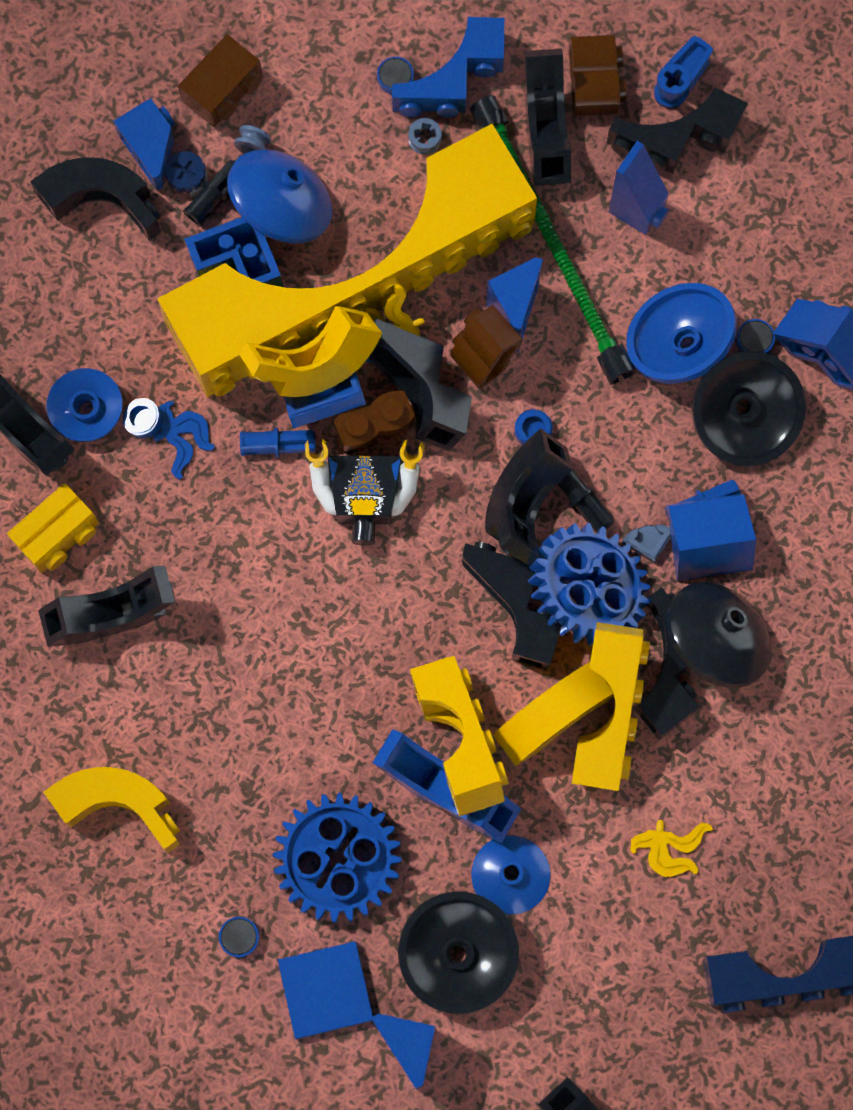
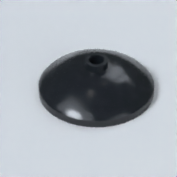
(773, 411)
(718, 634)
(462, 922)

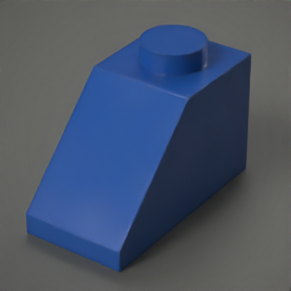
(148, 138)

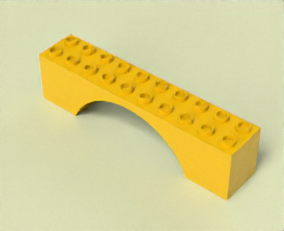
(468, 208)

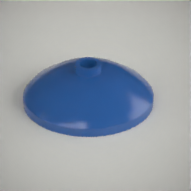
(280, 196)
(677, 319)

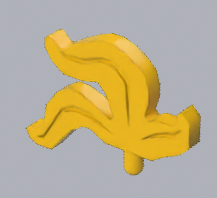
(393, 311)
(659, 856)

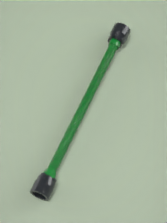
(613, 357)

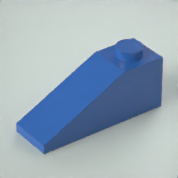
(639, 192)

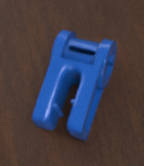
(683, 71)

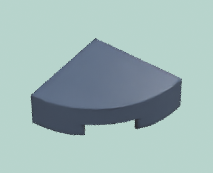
(648, 540)

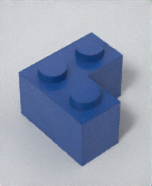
(238, 247)
(820, 336)

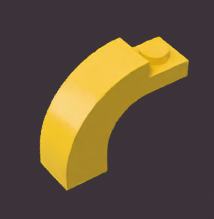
(321, 363)
(553, 713)
(102, 787)

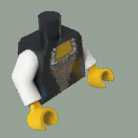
(364, 488)

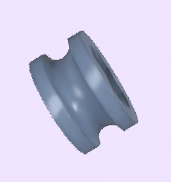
(416, 129)
(251, 139)

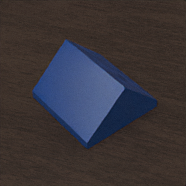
(515, 293)
(711, 537)
(409, 1043)

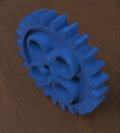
(588, 581)
(368, 876)

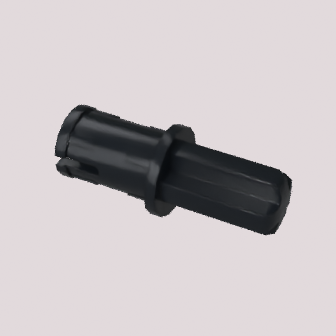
(209, 197)
(585, 501)

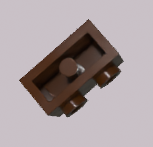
(221, 81)

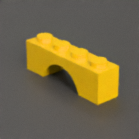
(601, 753)
(470, 771)

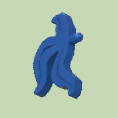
(184, 423)

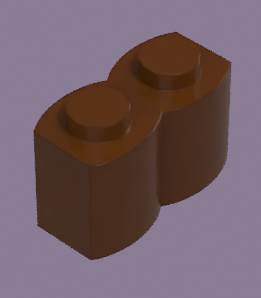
(595, 75)
(485, 346)
(383, 418)

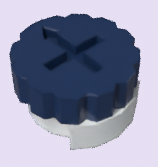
(186, 172)

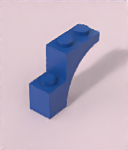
(446, 89)
(426, 779)

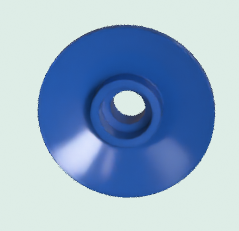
(82, 387)
(516, 895)

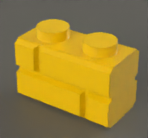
(54, 529)

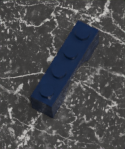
(737, 979)

